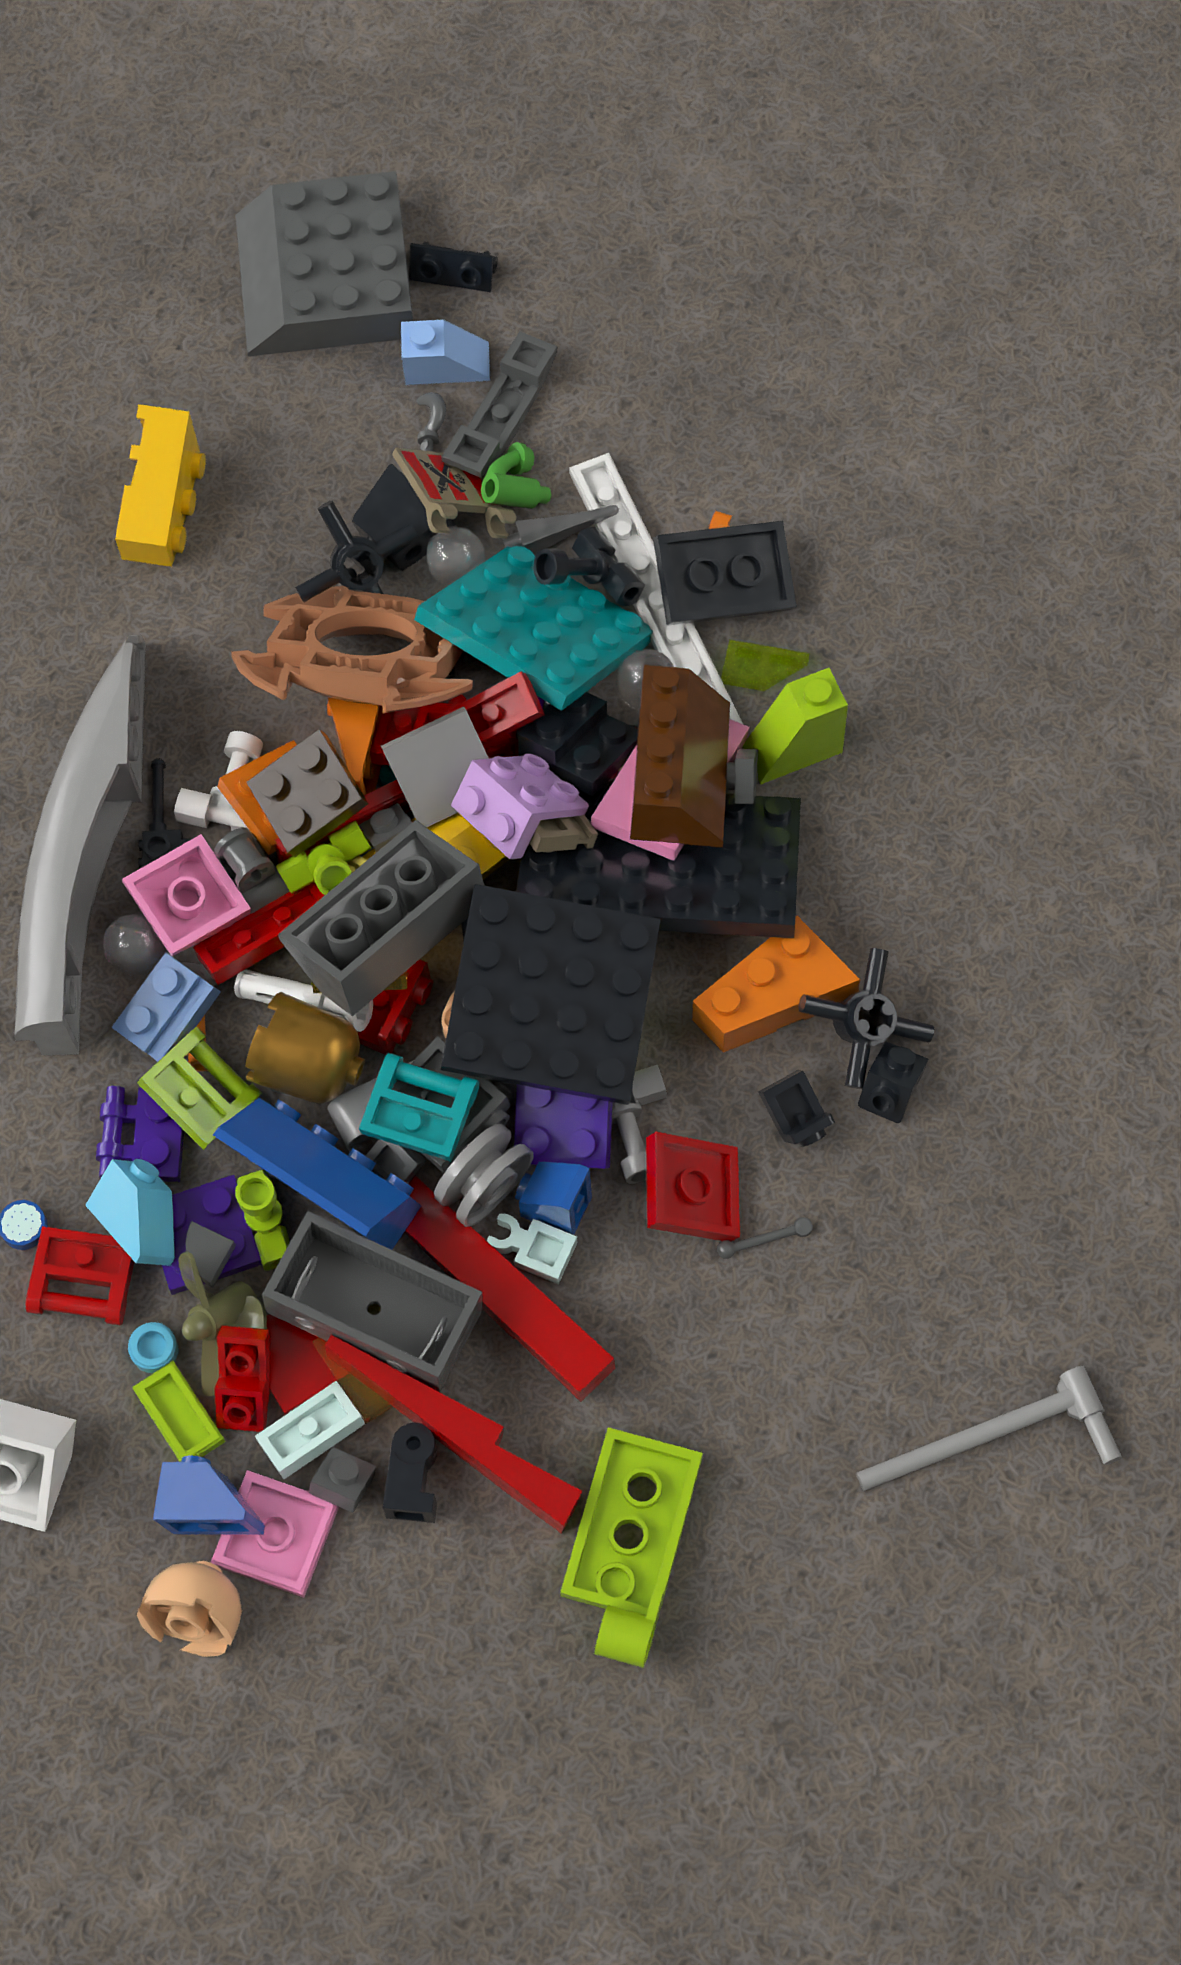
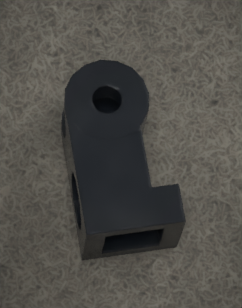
(410, 1459)

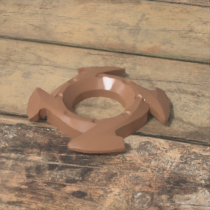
(392, 680)

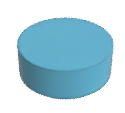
(152, 1347)

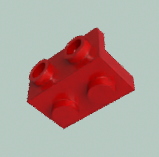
(393, 1008)

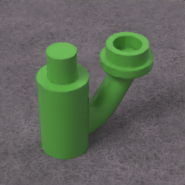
(510, 489)

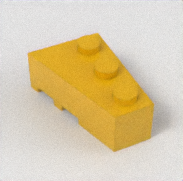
(161, 487)

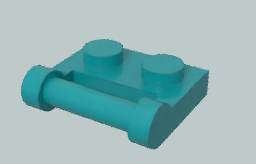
(415, 1121)

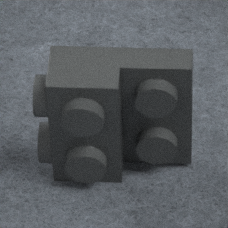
(486, 1111)

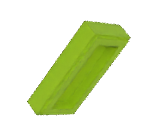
(178, 1413)

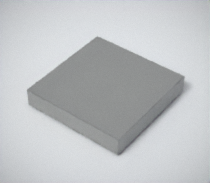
(433, 764)

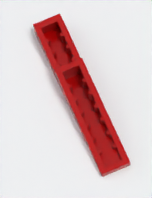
(509, 1296)
(464, 1433)

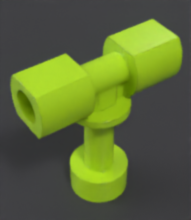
(326, 862)
(263, 1214)

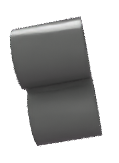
(250, 868)

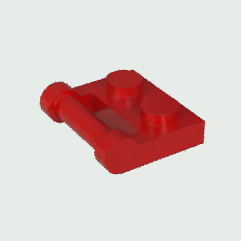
(84, 1260)

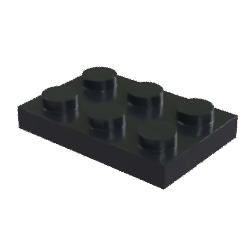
(724, 572)

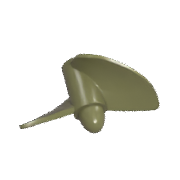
(231, 1306)

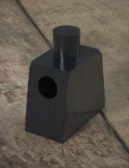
(389, 508)

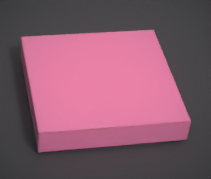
(291, 1539)

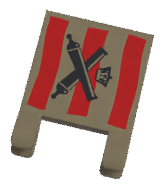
(448, 490)

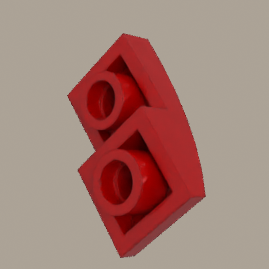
(243, 1378)

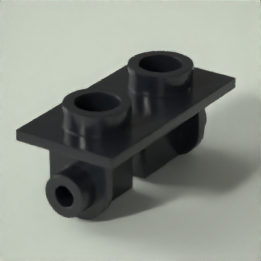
(452, 267)

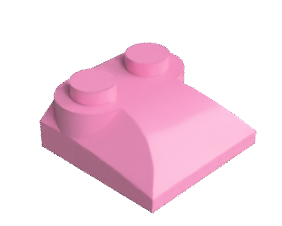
(187, 895)

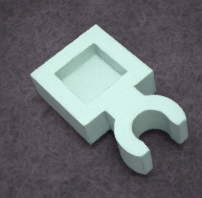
(539, 1250)

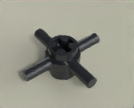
(348, 547)
(880, 1025)

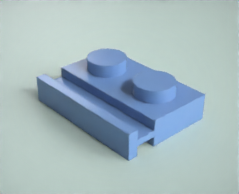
(165, 1007)

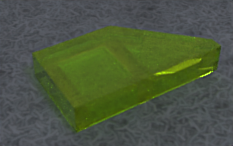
(760, 665)

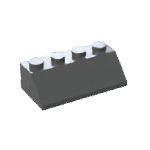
(383, 917)

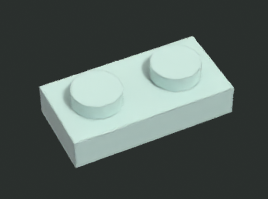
(310, 1430)

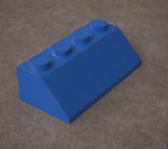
(320, 1171)

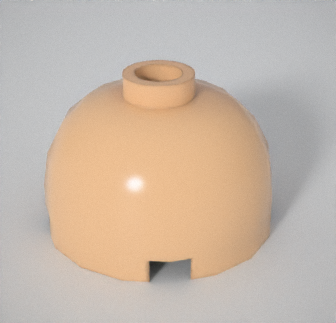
(192, 1605)

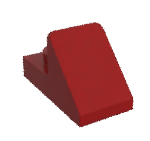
(502, 710)

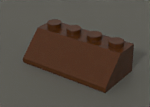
(680, 759)

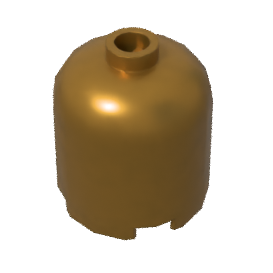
(304, 1051)

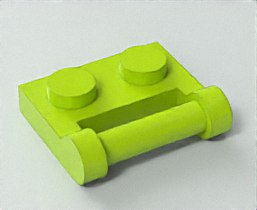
(189, 1096)

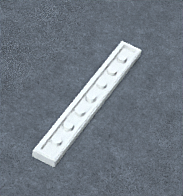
(602, 487)

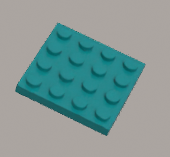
(553, 633)

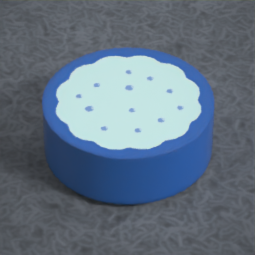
(22, 1224)

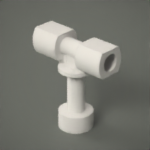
(199, 807)

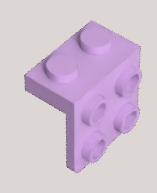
(511, 796)

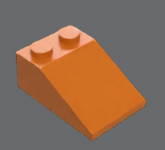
(356, 730)

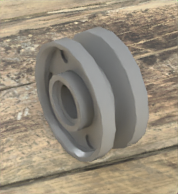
(483, 1174)

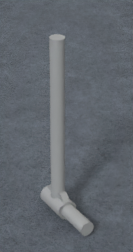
(1074, 1395)

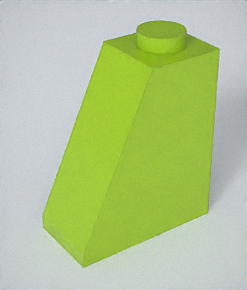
(800, 726)

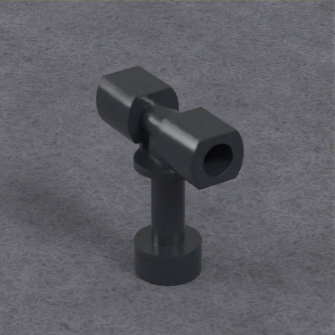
(594, 565)

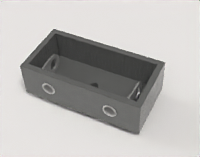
(337, 1274)

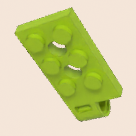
(636, 1579)

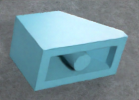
(136, 1210)

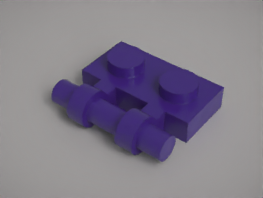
(156, 1134)

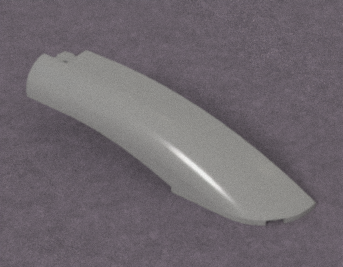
(70, 850)

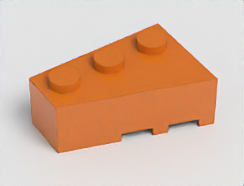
(767, 988)

